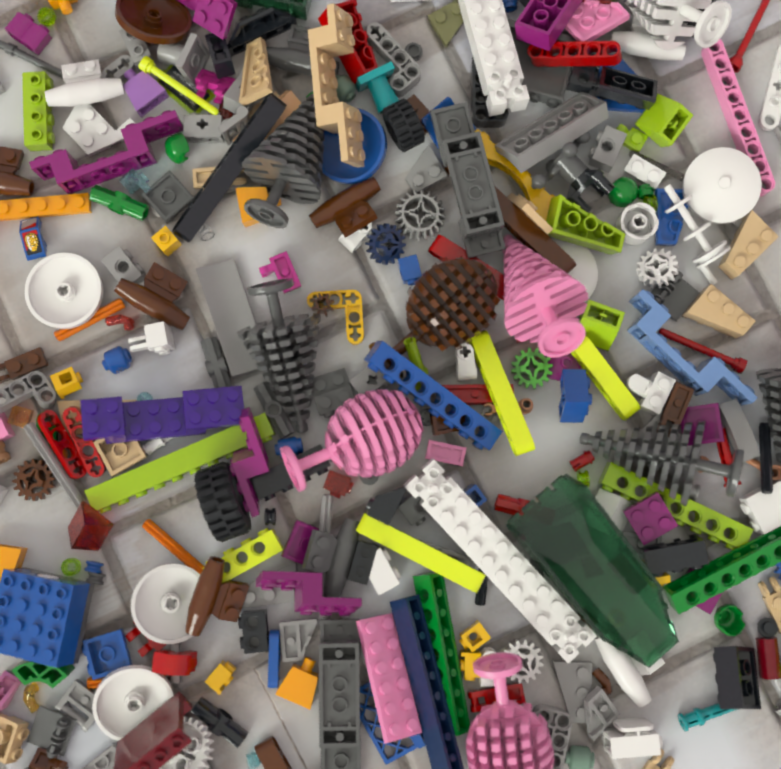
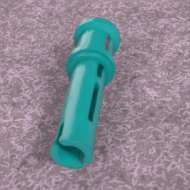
(699, 716)

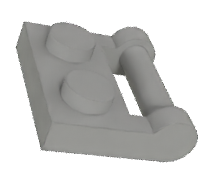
(230, 127)
(82, 698)

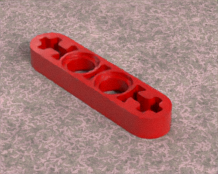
(80, 443)
(58, 446)

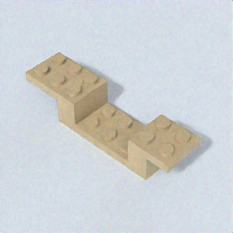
(332, 115)

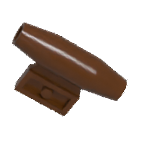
(9, 182)
(348, 208)
(156, 296)
(214, 597)

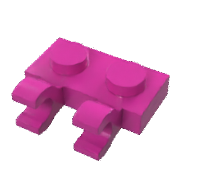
(209, 80)
(283, 269)

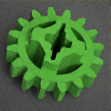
(540, 367)

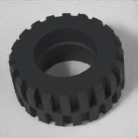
(221, 502)

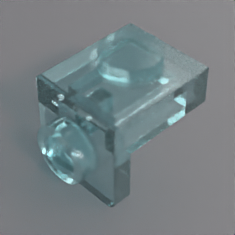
(133, 181)

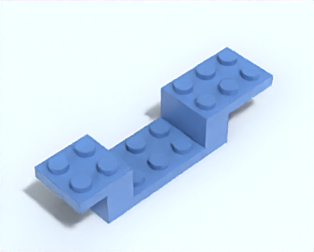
(701, 378)

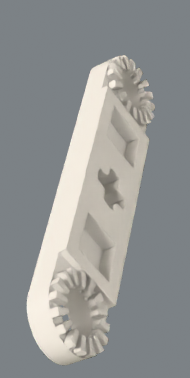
(772, 99)

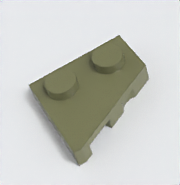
(446, 22)

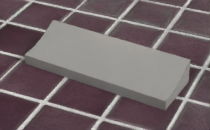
(553, 130)
(229, 313)

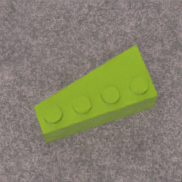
(582, 228)

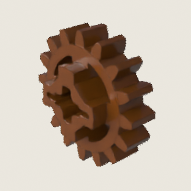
(30, 485)

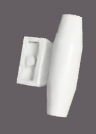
(641, 44)
(83, 86)
(628, 672)

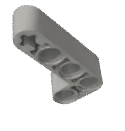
(396, 52)
(29, 391)
(555, 729)

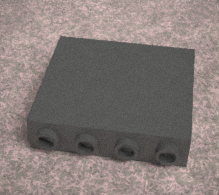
(542, 83)

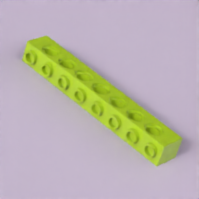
(739, 532)

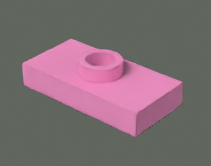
(445, 453)

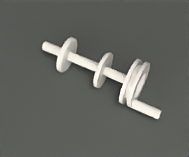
(710, 253)

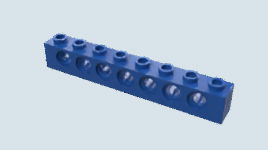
(488, 432)

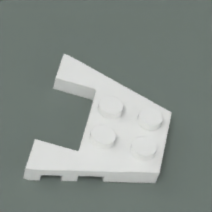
(92, 130)

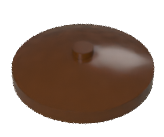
(154, 20)

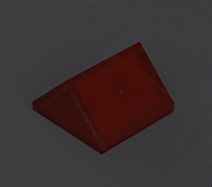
(88, 528)

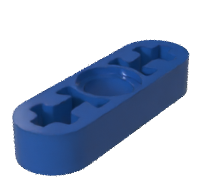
(274, 659)

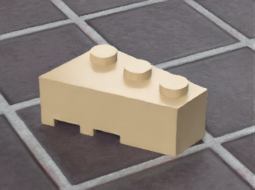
(747, 245)
(719, 312)

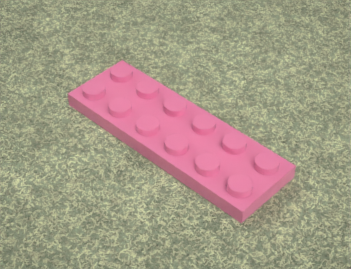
(388, 678)

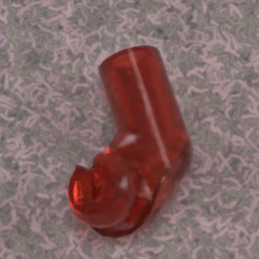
(120, 319)

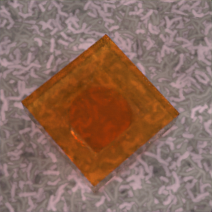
(20, 416)

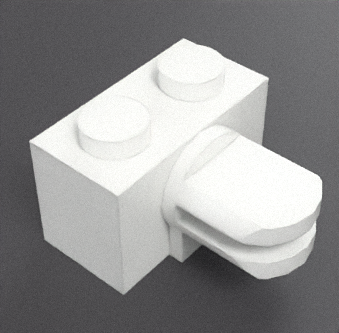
(157, 338)
(652, 391)

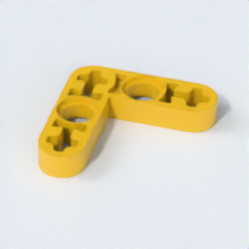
(349, 308)

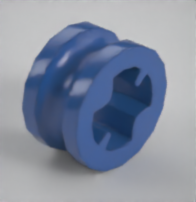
(93, 566)

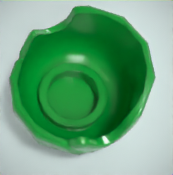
(176, 148)
(624, 192)
(729, 619)

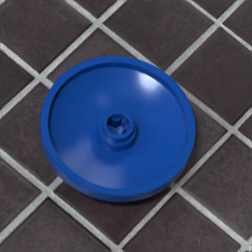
(373, 144)

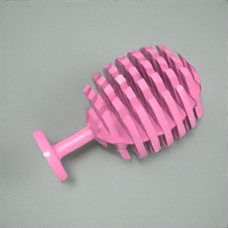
(364, 437)
(507, 732)

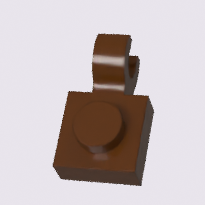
(41, 761)

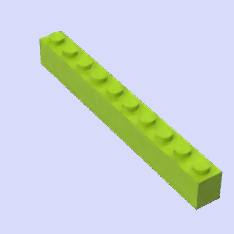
(174, 466)

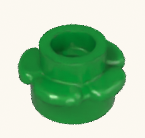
(645, 190)

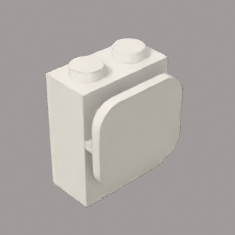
(763, 509)
(632, 738)

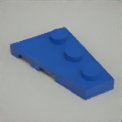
(669, 224)

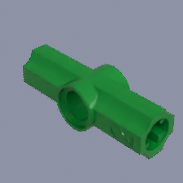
(119, 202)

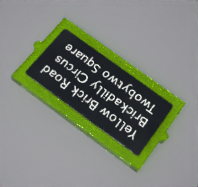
(189, 105)

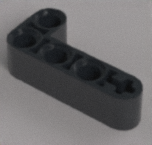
(480, 107)

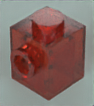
(338, 484)

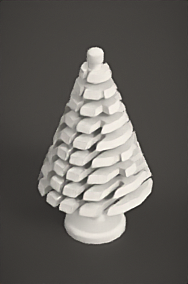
(666, 17)

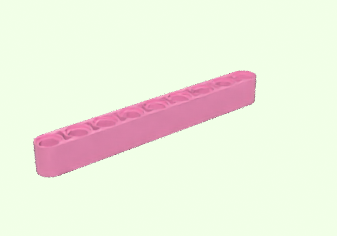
(738, 108)

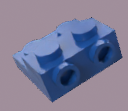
(106, 653)

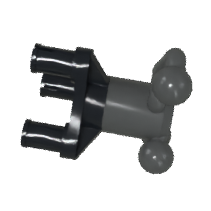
(574, 173)

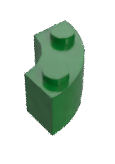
(32, 672)

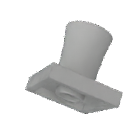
(187, 58)

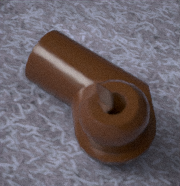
(603, 680)

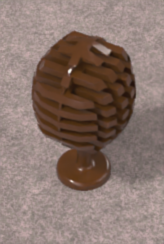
(449, 305)

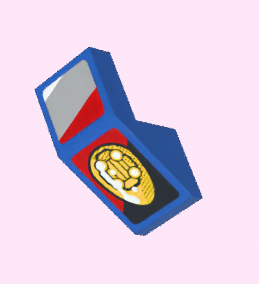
(32, 239)

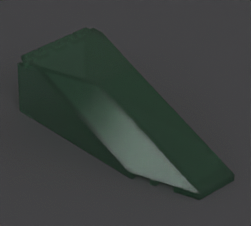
(596, 569)

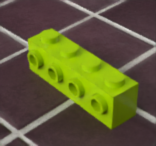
(36, 112)

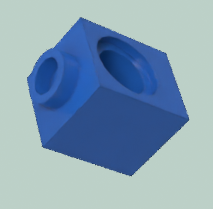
(409, 269)

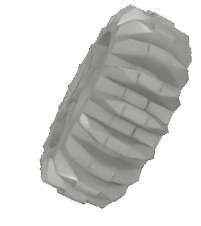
(427, 215)

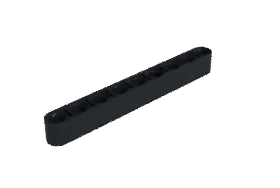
(229, 167)

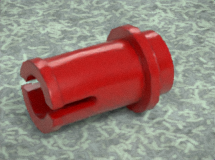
(582, 460)

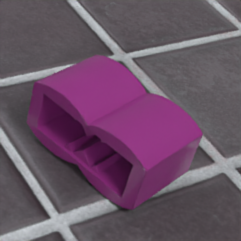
(28, 33)

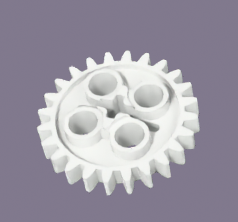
(197, 732)

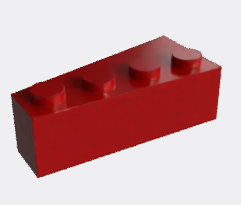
(362, 59)

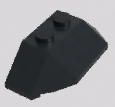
(264, 23)

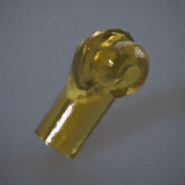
(28, 697)

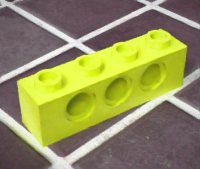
(272, 547)

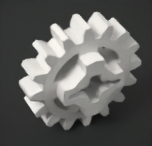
(657, 268)
(528, 656)

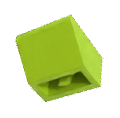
(664, 121)
(601, 324)

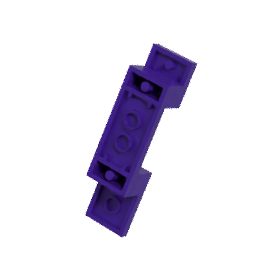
(161, 418)

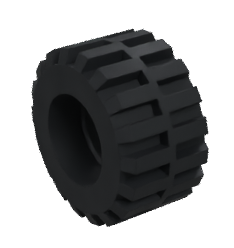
(403, 125)

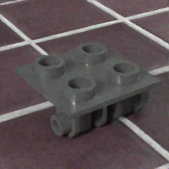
(675, 296)
(51, 731)

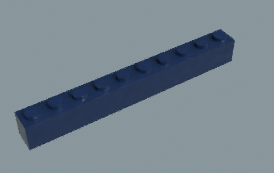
(426, 683)

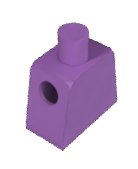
(143, 91)

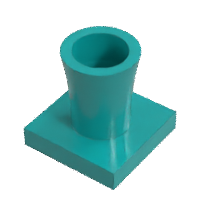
(379, 86)

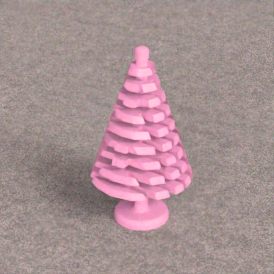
(541, 301)

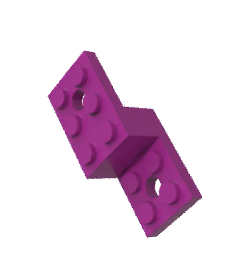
(249, 462)
(307, 593)

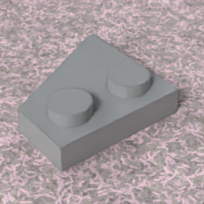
(425, 172)
(295, 638)
(598, 712)

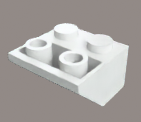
(382, 573)

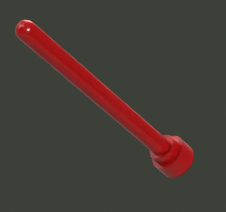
(736, 60)
(738, 364)

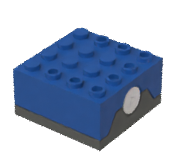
(43, 616)

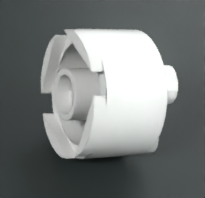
(646, 219)

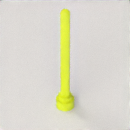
(148, 66)

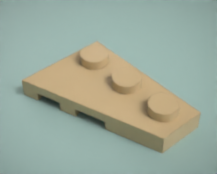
(529, 209)

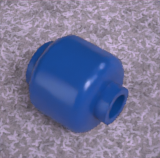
(117, 360)

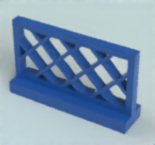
(418, 739)

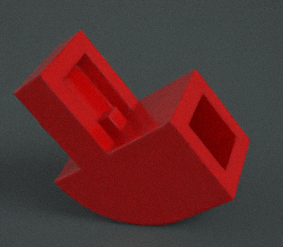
(174, 663)

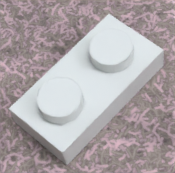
(644, 171)

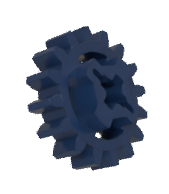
(385, 235)

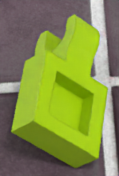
(634, 140)

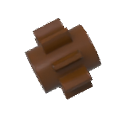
(321, 299)

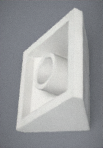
(614, 507)

